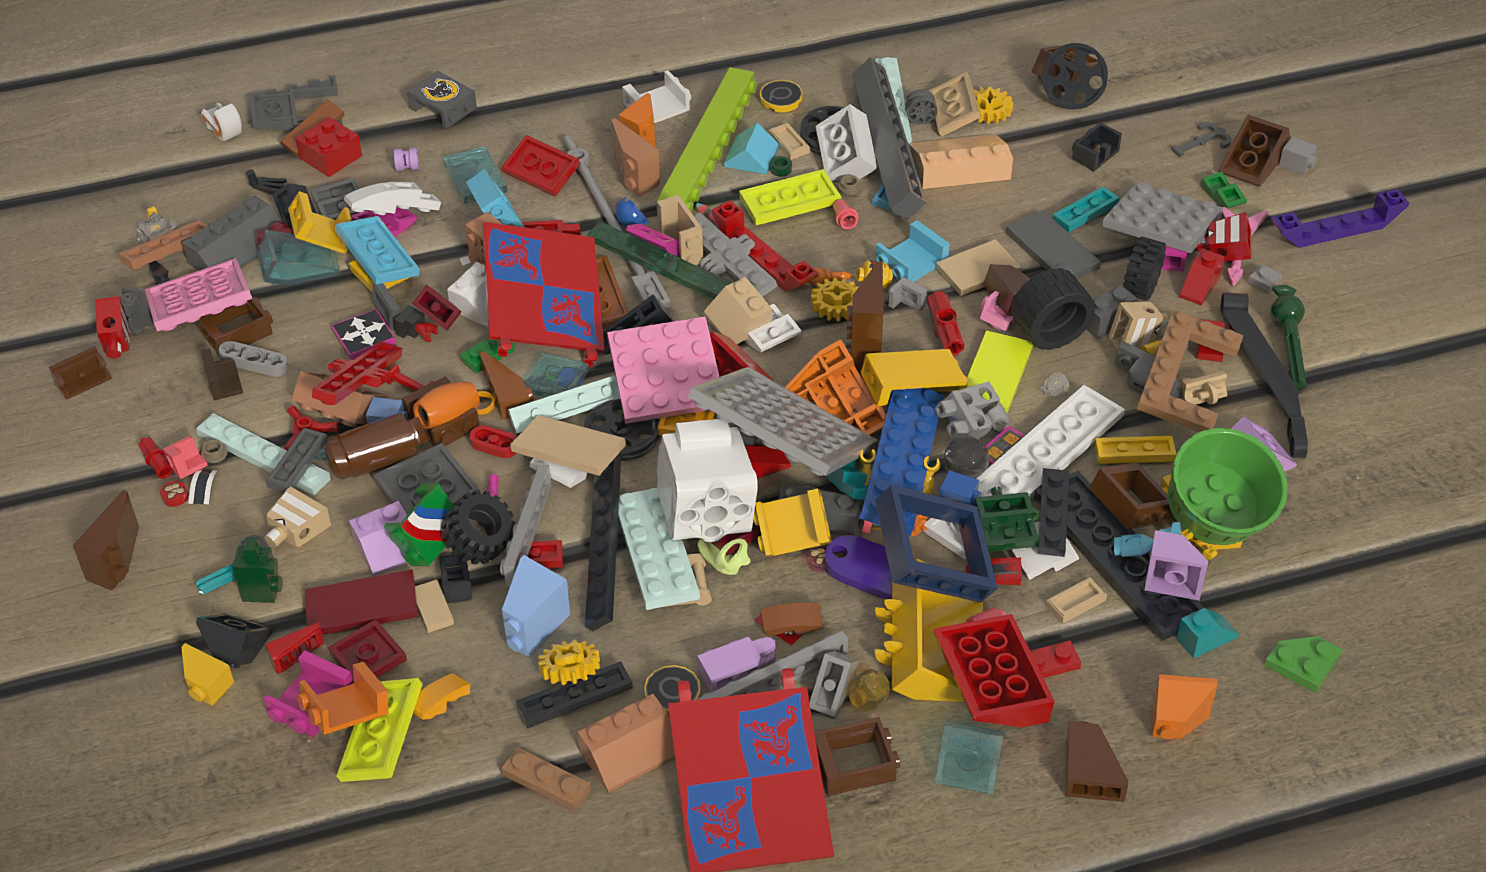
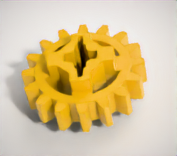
(993, 105)
(832, 298)
(569, 662)

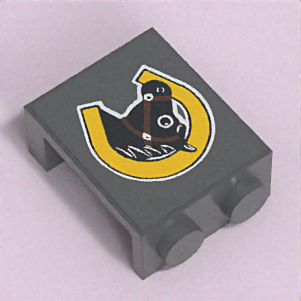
(444, 96)

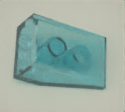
(293, 260)

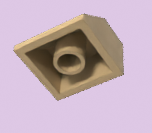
(738, 310)

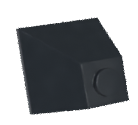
(233, 638)

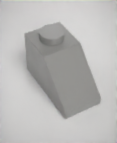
(833, 682)

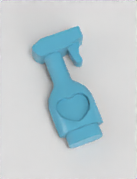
(1139, 543)

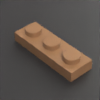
(546, 779)

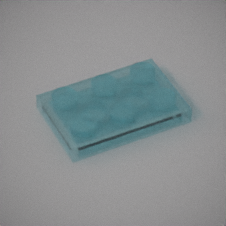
(468, 164)

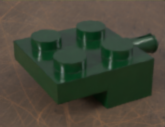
(1007, 520)

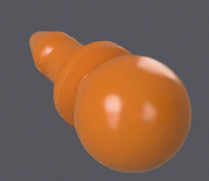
(825, 274)

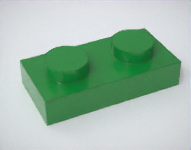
(472, 359)

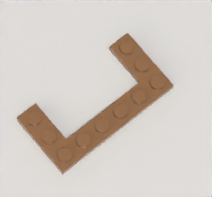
(1156, 393)

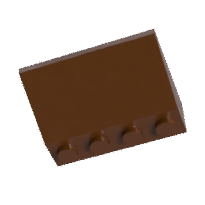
(866, 318)

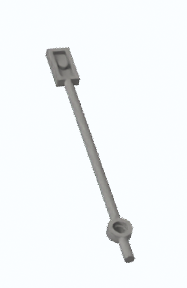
(643, 283)

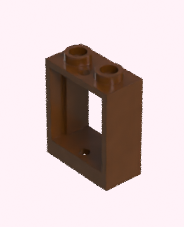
(245, 334)
(1111, 487)
(853, 735)

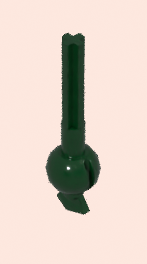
(1287, 313)

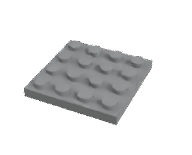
(1162, 217)

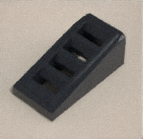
(455, 579)

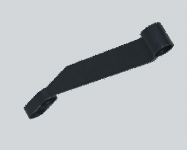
(1235, 312)

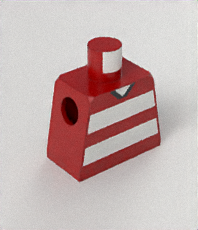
(1229, 238)
(113, 337)

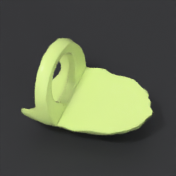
(722, 563)

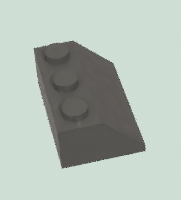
(840, 509)

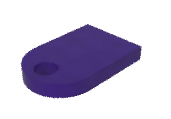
(862, 567)

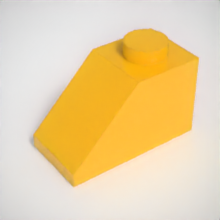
(205, 675)

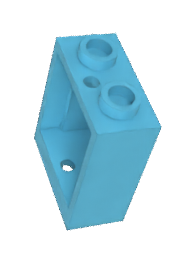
(492, 199)

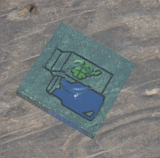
(556, 375)

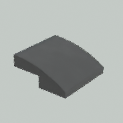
(330, 198)

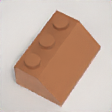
(350, 409)
(628, 743)

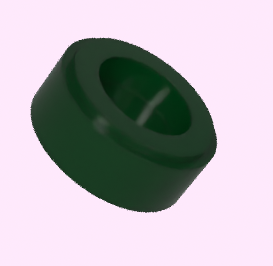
(780, 166)

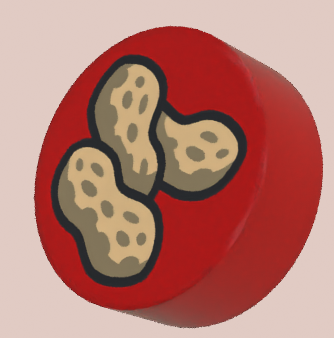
(174, 493)

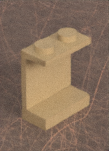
(678, 221)

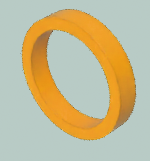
(489, 408)

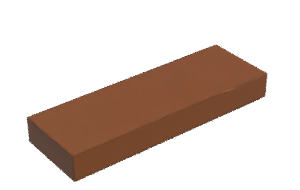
(326, 110)

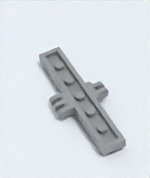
(732, 256)

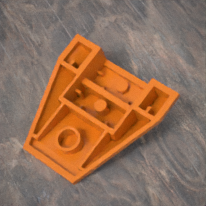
(838, 388)

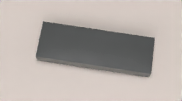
(296, 460)

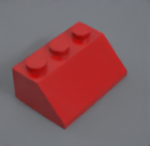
(731, 357)

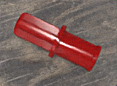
(155, 457)

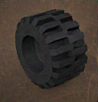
(468, 542)

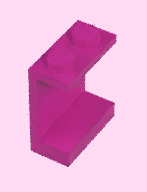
(321, 677)

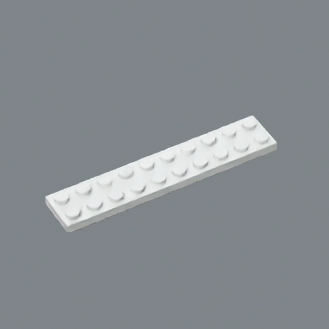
(1049, 445)

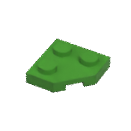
(1304, 660)

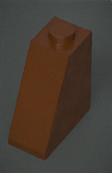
(1007, 282)
(1092, 765)

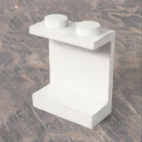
(666, 100)

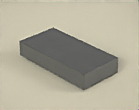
(385, 304)

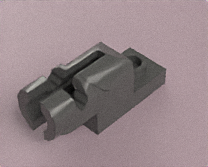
(1139, 366)

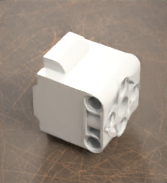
(706, 481)

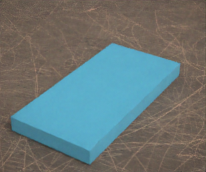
(377, 250)

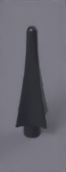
(159, 273)

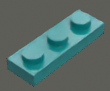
(1086, 209)

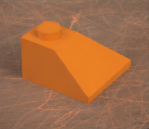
(1181, 705)

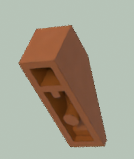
(504, 385)

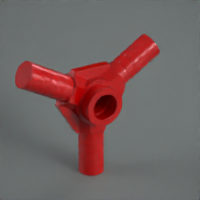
(306, 422)

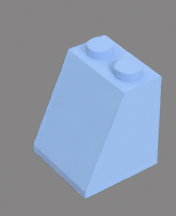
(534, 606)

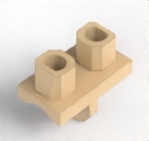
(1204, 388)

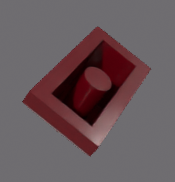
(437, 307)

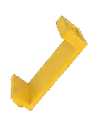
(910, 371)

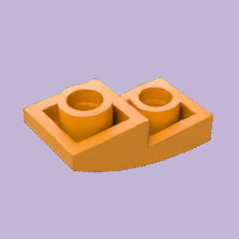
(434, 697)

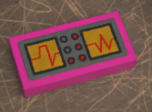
(1003, 443)

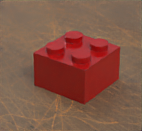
(328, 146)

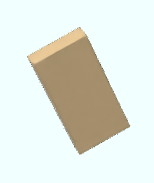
(789, 141)
(1076, 600)
(433, 606)

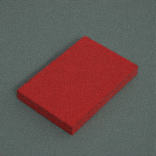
(540, 165)

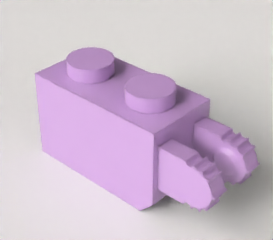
(734, 661)

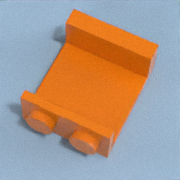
(345, 705)

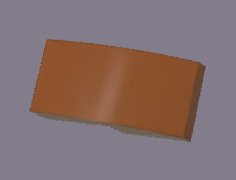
(800, 617)

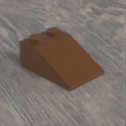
(1054, 69)
(1255, 150)
(108, 544)

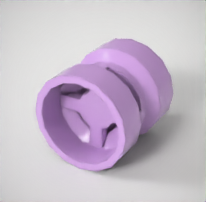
(412, 159)

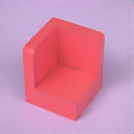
(184, 457)

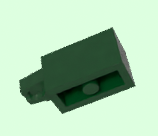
(256, 572)

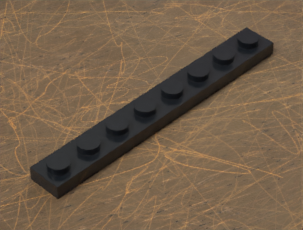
(603, 547)

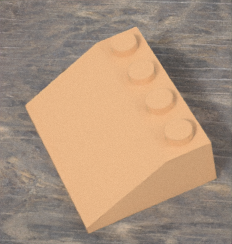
(962, 161)

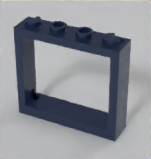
(905, 571)

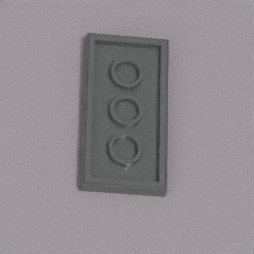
(1052, 244)

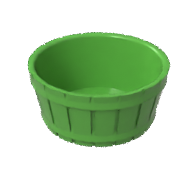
(1226, 486)

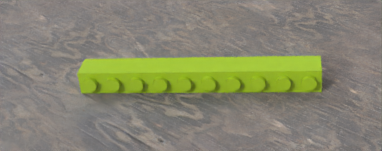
(710, 137)

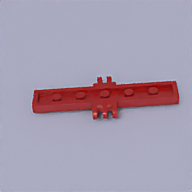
(352, 374)

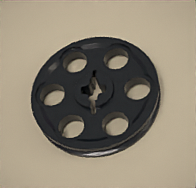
(1064, 76)
(817, 115)
(631, 433)

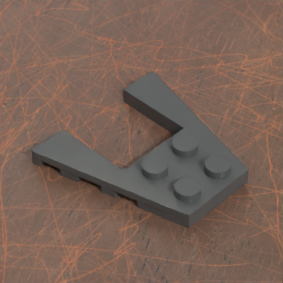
(278, 110)

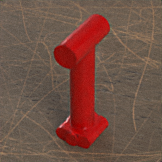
(404, 380)

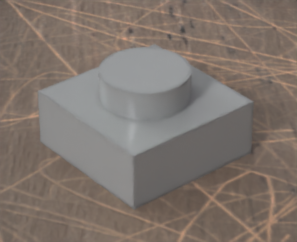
(1265, 278)

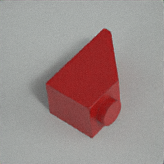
(1202, 277)

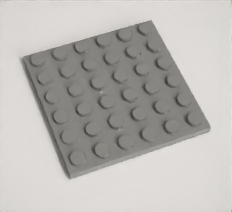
(783, 420)

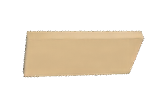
(568, 445)

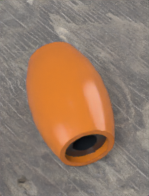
(446, 403)

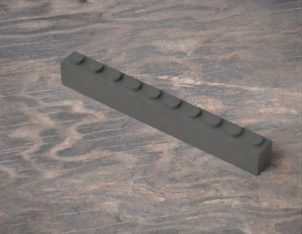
(888, 140)

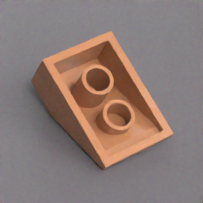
(635, 159)

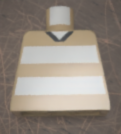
(1136, 324)
(295, 519)

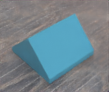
(752, 150)

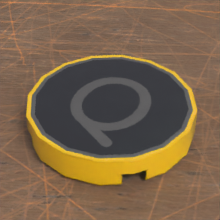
(781, 96)
(664, 684)

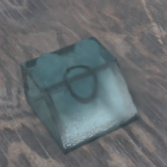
(969, 757)

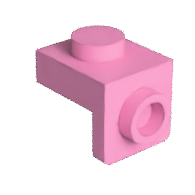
(994, 314)

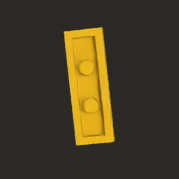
(1135, 449)

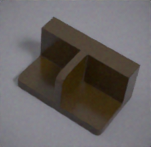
(221, 376)

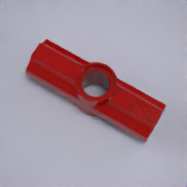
(945, 322)

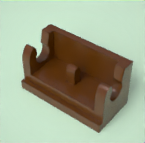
(80, 373)

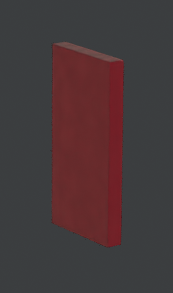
(361, 601)

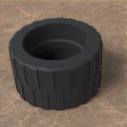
(1053, 308)

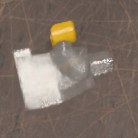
(154, 227)

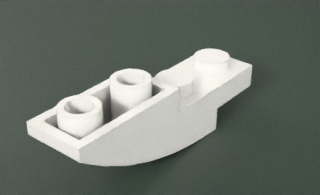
(386, 196)

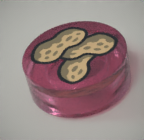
(816, 558)

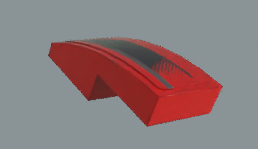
(1006, 570)

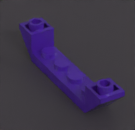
(1385, 209)

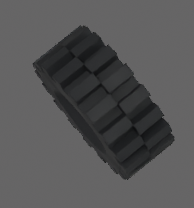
(1144, 267)

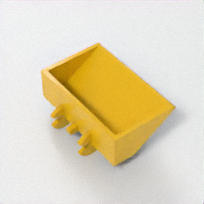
(914, 653)

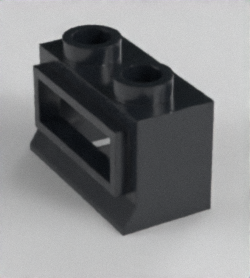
(1101, 135)

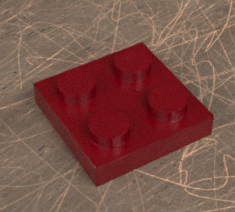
(368, 645)

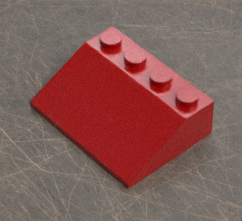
(996, 672)

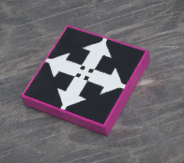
(362, 333)

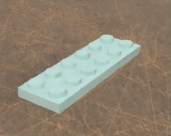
(657, 561)

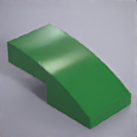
(1222, 192)

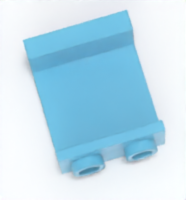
(915, 255)

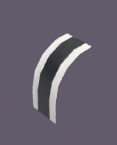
(201, 486)

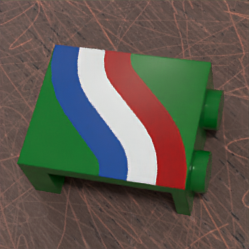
(420, 531)

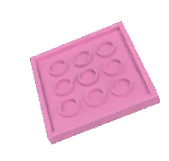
(197, 295)
(660, 366)

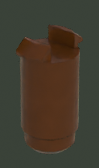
(374, 445)

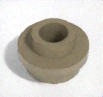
(849, 185)
(214, 451)

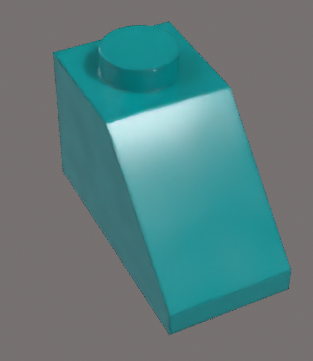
(1204, 632)

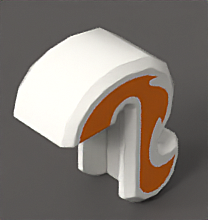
(223, 121)

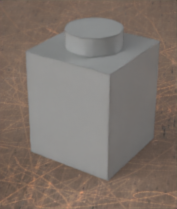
(1298, 156)

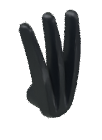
(264, 184)

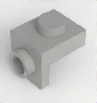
(907, 293)

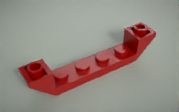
(731, 223)

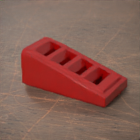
(287, 649)

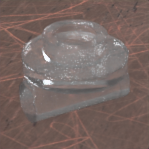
(1055, 385)

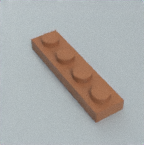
(160, 247)

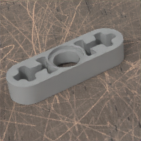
(269, 362)

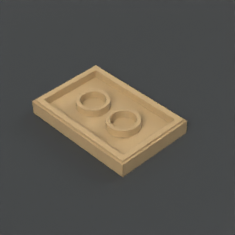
(955, 104)
(969, 268)

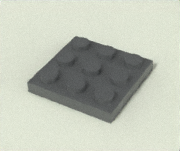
(427, 467)

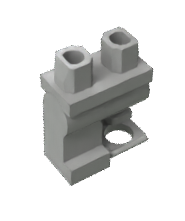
(971, 413)

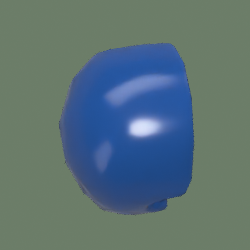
(629, 214)

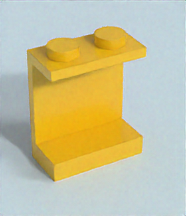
(315, 227)
(792, 524)

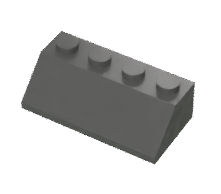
(231, 235)

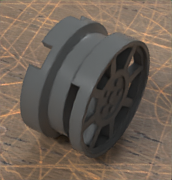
(920, 106)

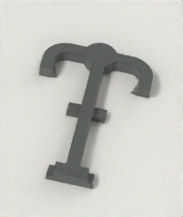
(1218, 132)

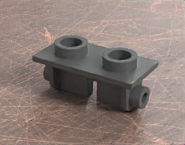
(136, 308)

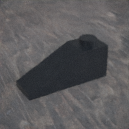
(644, 314)

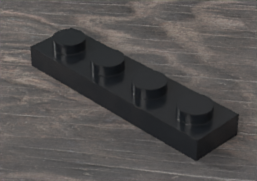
(1053, 512)
(570, 697)

